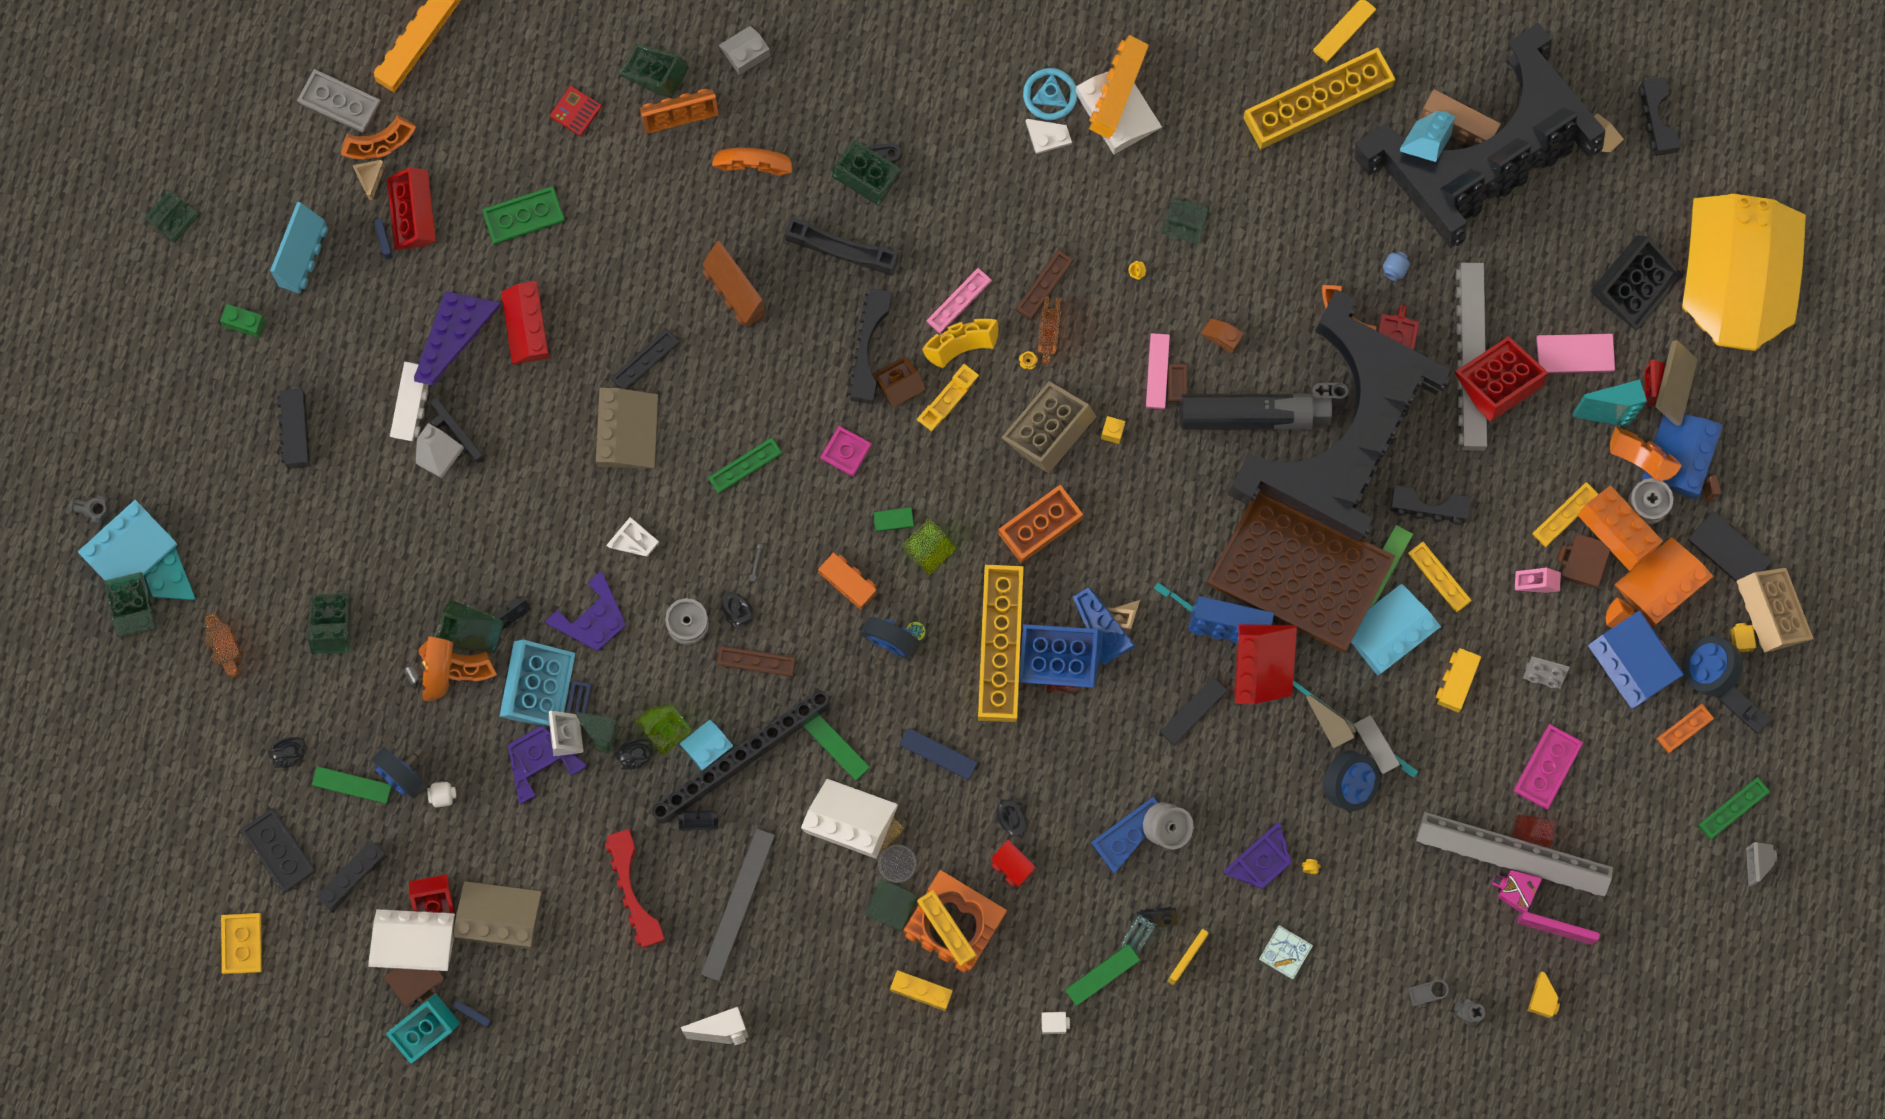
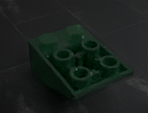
(130, 605)
(329, 623)
(469, 628)

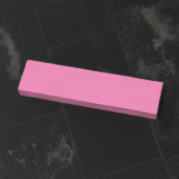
(959, 300)
(1157, 371)

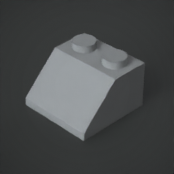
(745, 50)

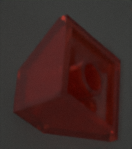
(1534, 830)

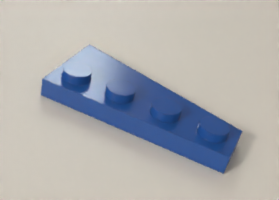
(1097, 616)
(1122, 838)

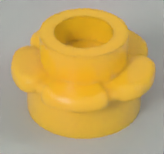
(1137, 270)
(1028, 355)
(1311, 866)

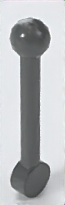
(752, 577)

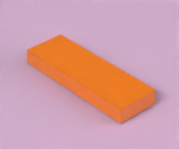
(1685, 728)

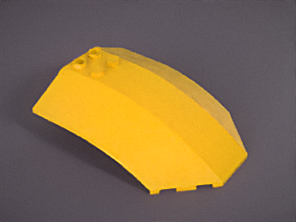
(1744, 268)

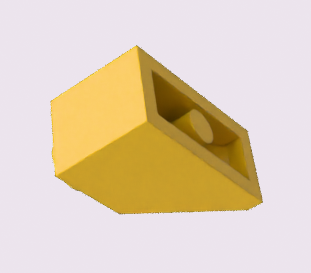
(1544, 997)

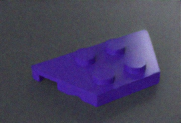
(1262, 860)

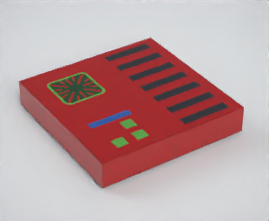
(575, 111)

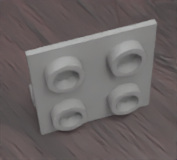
(1545, 672)

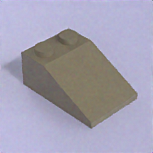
(1333, 724)

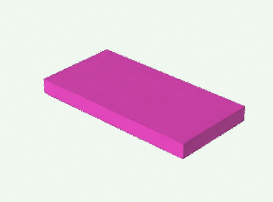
(1548, 766)
(1558, 928)

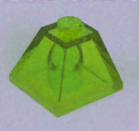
(663, 727)

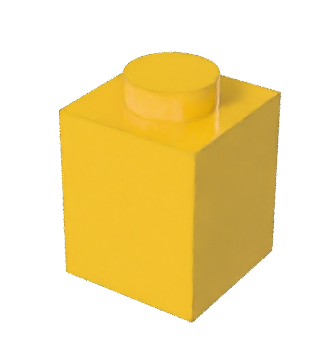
(1113, 430)
(1743, 637)

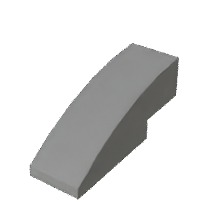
(1376, 744)

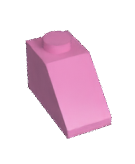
(1538, 580)

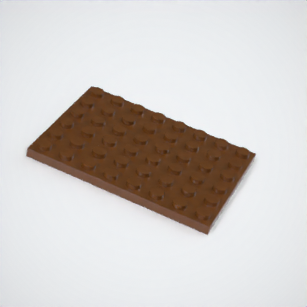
(1301, 571)

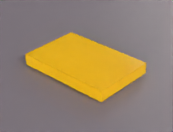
(241, 943)
(1188, 957)

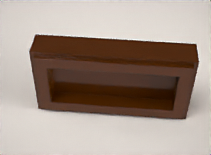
(1177, 381)
(1711, 489)

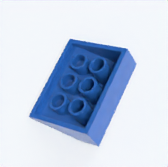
(1692, 447)
(1060, 655)
(1636, 659)

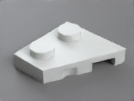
(1047, 135)
(633, 539)

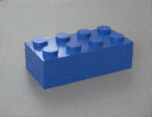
(1222, 618)

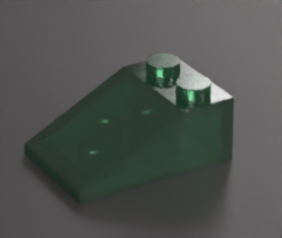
(654, 69)

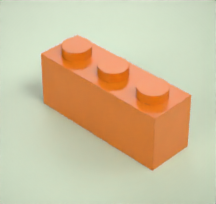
(848, 580)

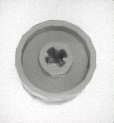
(1657, 493)
(676, 617)
(1168, 825)

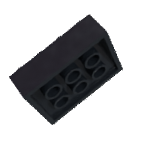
(1637, 281)

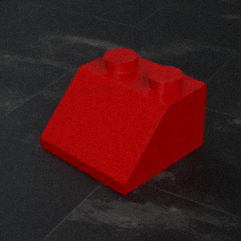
(1653, 377)
(1012, 865)
(431, 895)

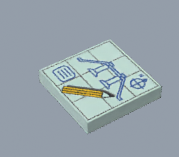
(1285, 952)

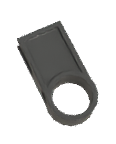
(1423, 994)

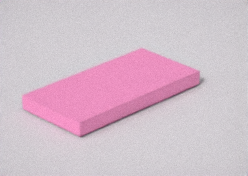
(1576, 353)

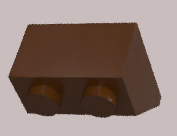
(899, 381)

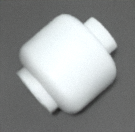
(441, 794)

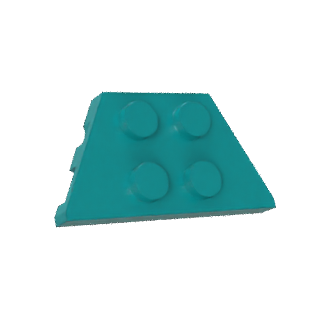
(169, 578)

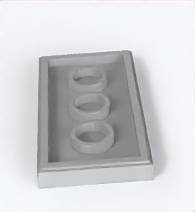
(338, 101)

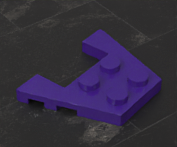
(598, 623)
(534, 754)

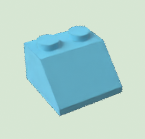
(706, 745)

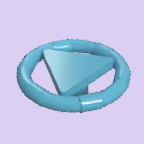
(1050, 94)

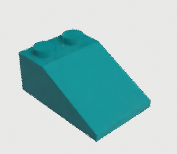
(423, 1028)

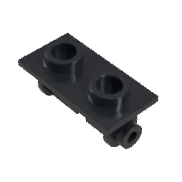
(518, 608)
(707, 821)
(1162, 917)

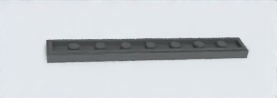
(737, 905)

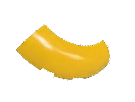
(959, 339)

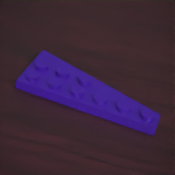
(453, 329)

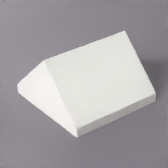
(565, 733)

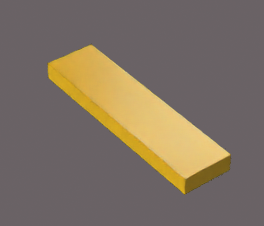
(1344, 30)
(1564, 515)
(1439, 577)
(946, 928)

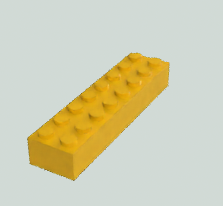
(1319, 98)
(1000, 643)

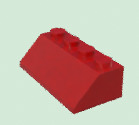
(411, 209)
(525, 323)

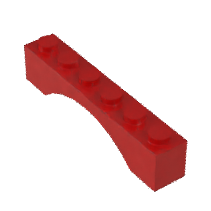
(623, 850)

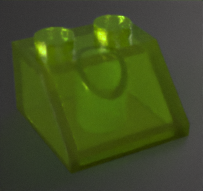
(928, 547)

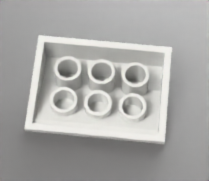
(1135, 122)
(849, 818)
(412, 940)
(721, 1028)

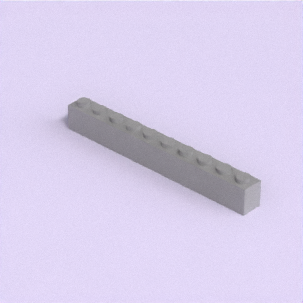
(1471, 345)
(1514, 854)

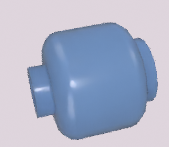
(1396, 266)

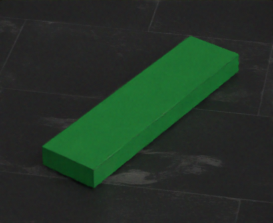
(745, 465)
(837, 747)
(351, 785)
(1734, 808)
(1102, 974)

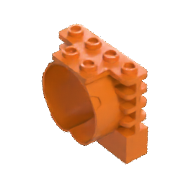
(949, 890)

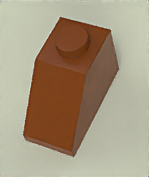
(1223, 334)

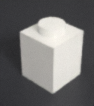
(1055, 1023)

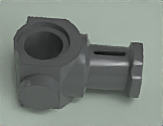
(89, 507)
(1469, 1011)

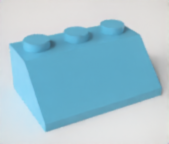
(1429, 136)

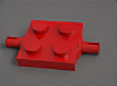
(1399, 328)

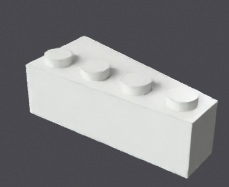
(409, 405)

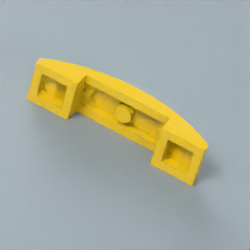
(948, 398)

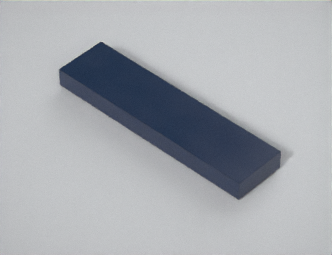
(938, 754)

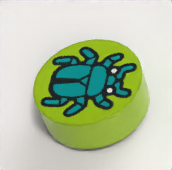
(917, 629)

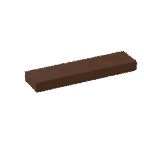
(1044, 285)
(756, 661)

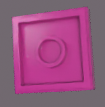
(846, 451)

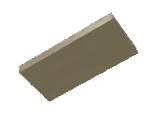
(1676, 382)

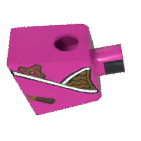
(1517, 889)

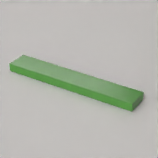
(1395, 545)

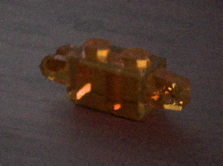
(1049, 329)
(223, 645)

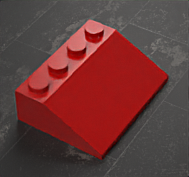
(1501, 378)
(1264, 663)

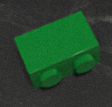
(242, 321)

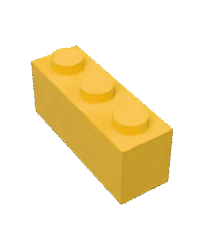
(1458, 679)
(921, 990)

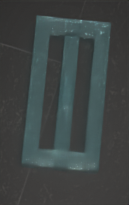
(1145, 922)

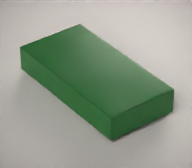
(893, 519)

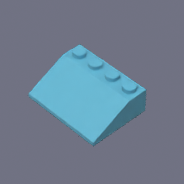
(298, 249)
(128, 544)
(1393, 629)
(536, 682)

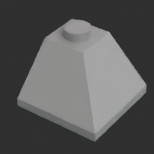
(436, 450)
(1759, 861)

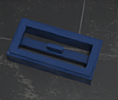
(383, 239)
(571, 697)
(472, 1014)

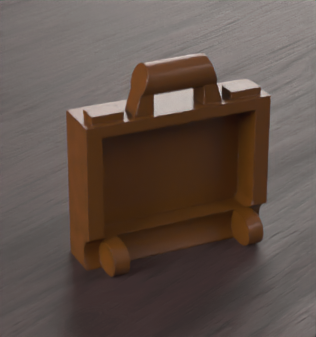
(1585, 561)
(413, 983)

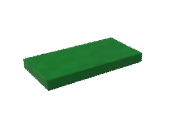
(523, 215)

